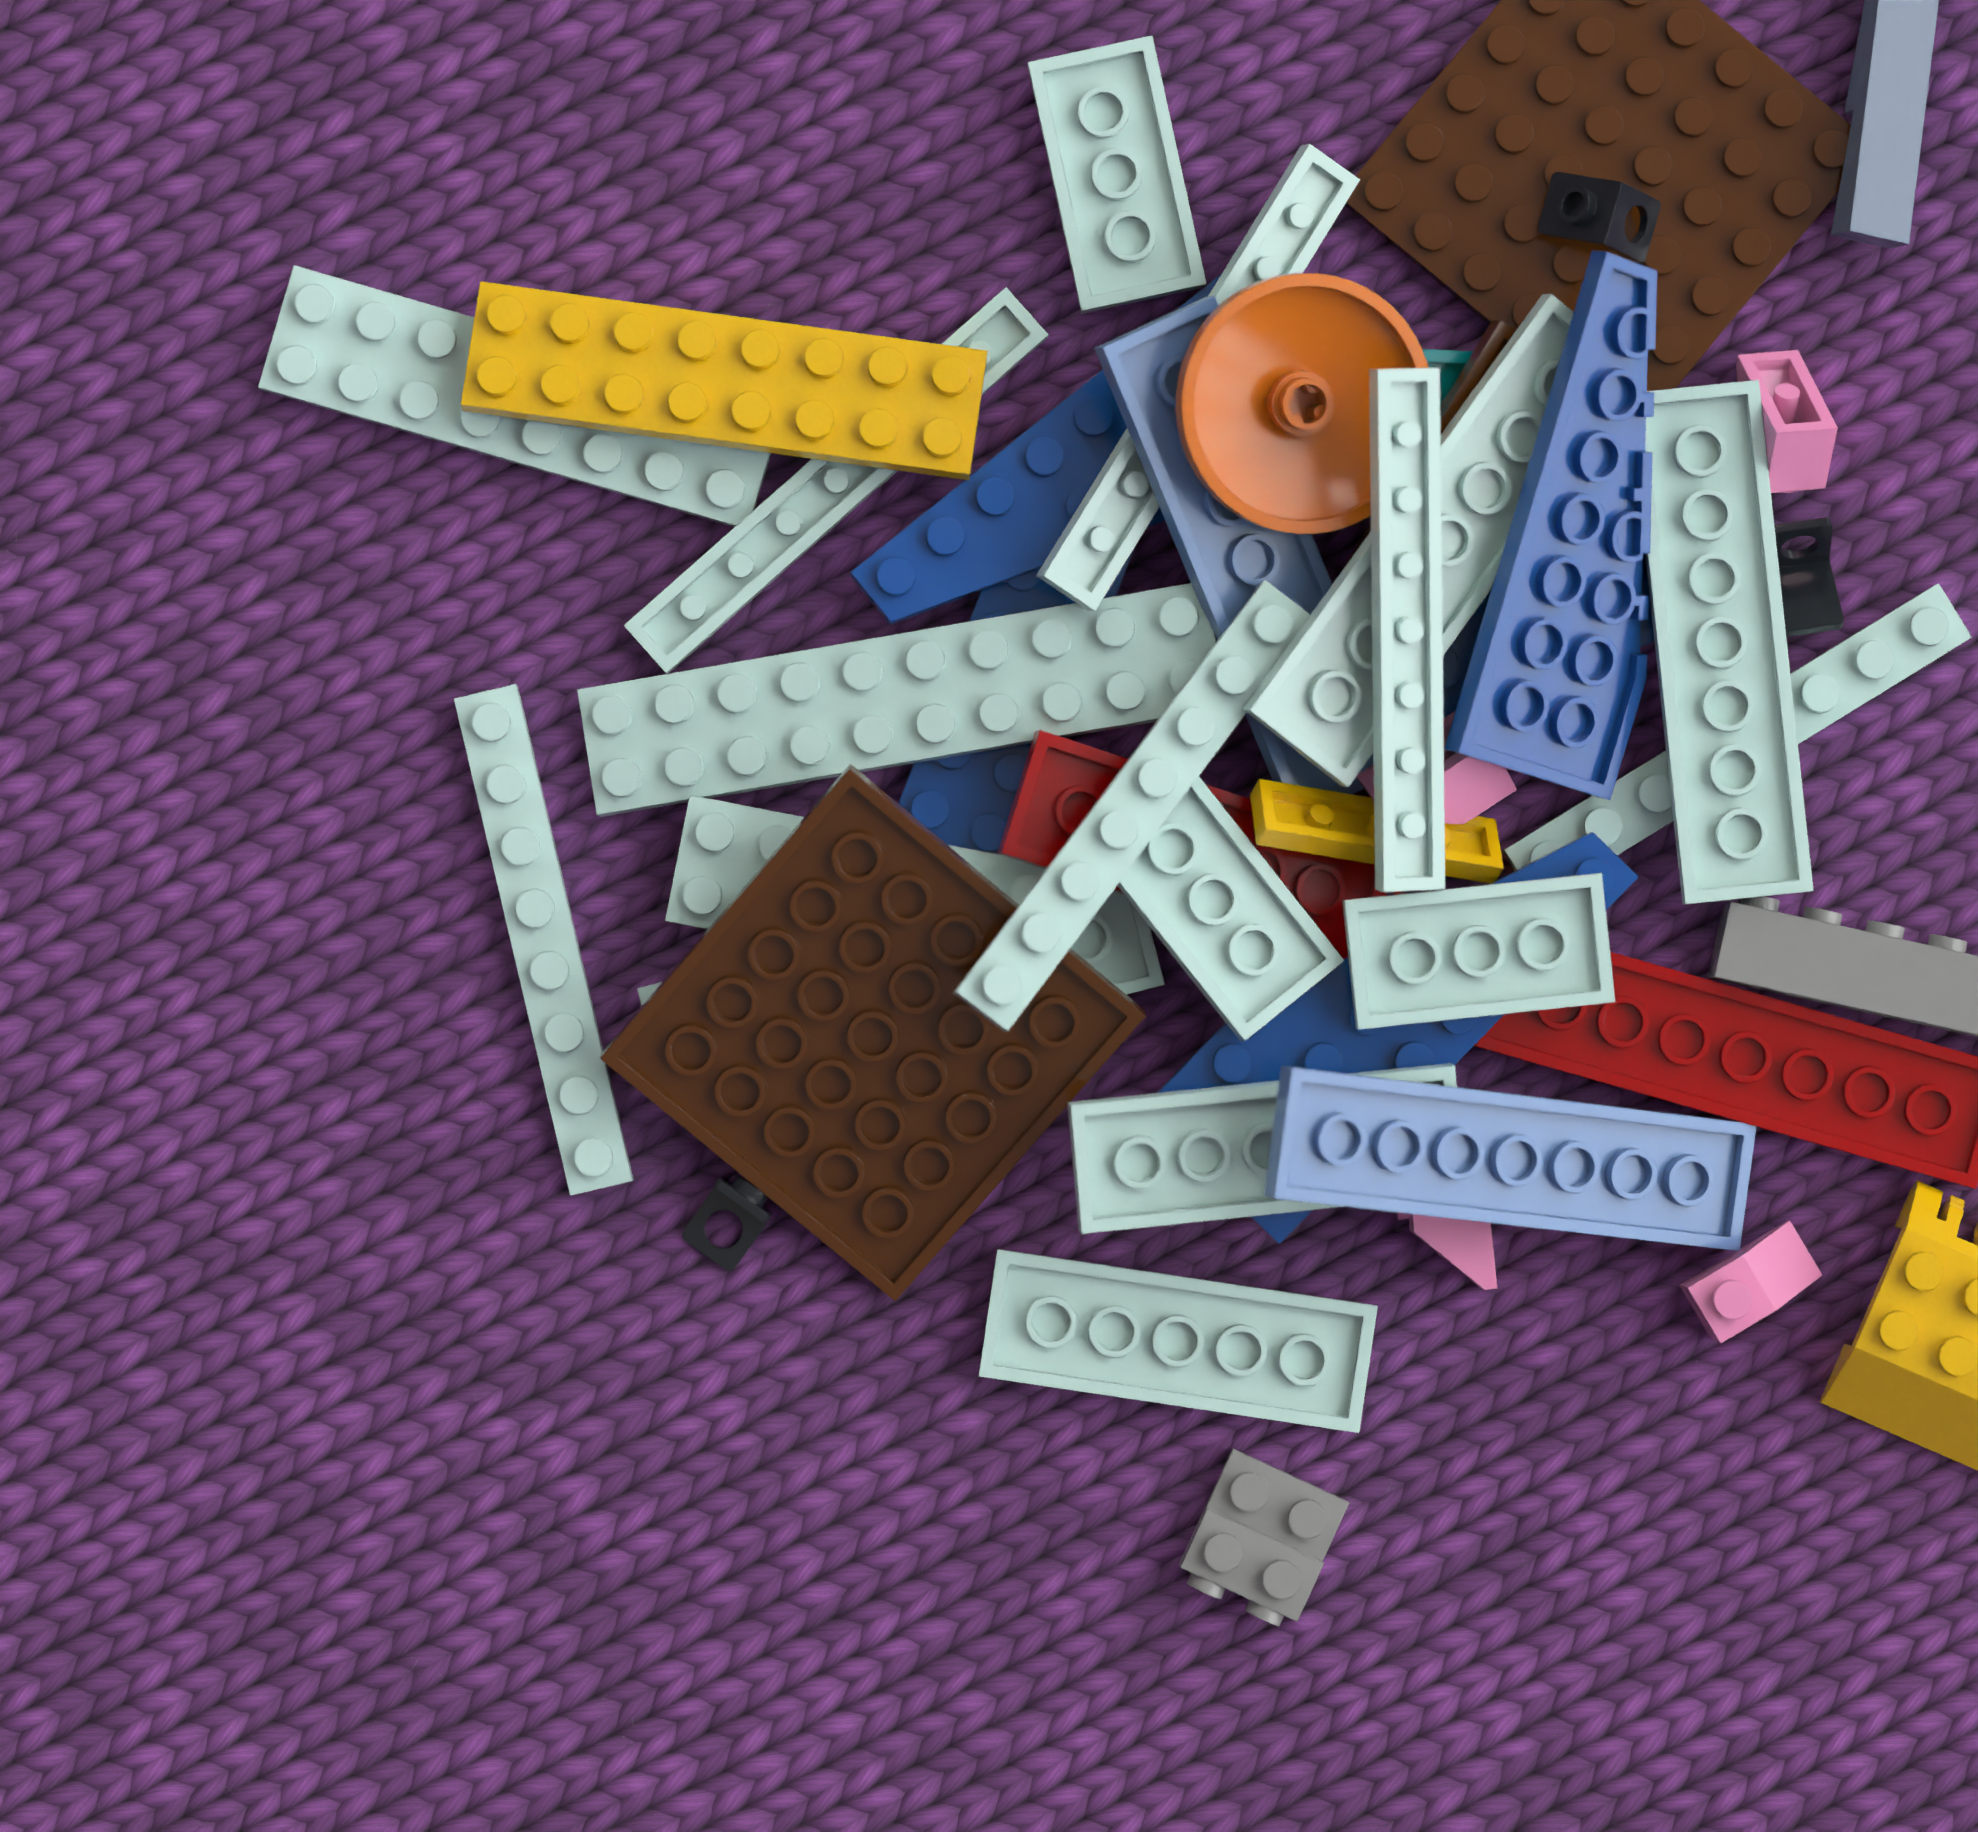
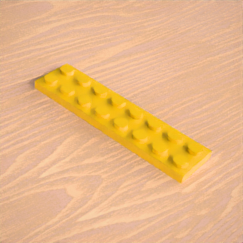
(724, 380)

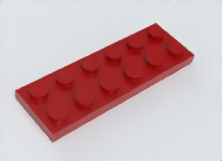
(1069, 777)

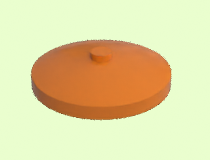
(1281, 399)

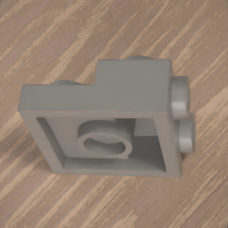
(1262, 1538)

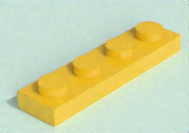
(1344, 829)

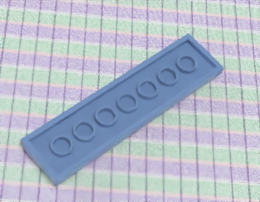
(1218, 548)
(1509, 1159)

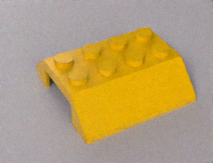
(1919, 1338)

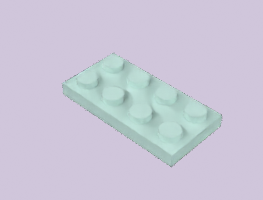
(1116, 174)
(1226, 915)
(1478, 951)

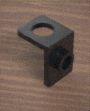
(1596, 213)
(1807, 579)
(743, 1200)

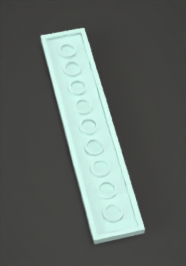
(891, 699)

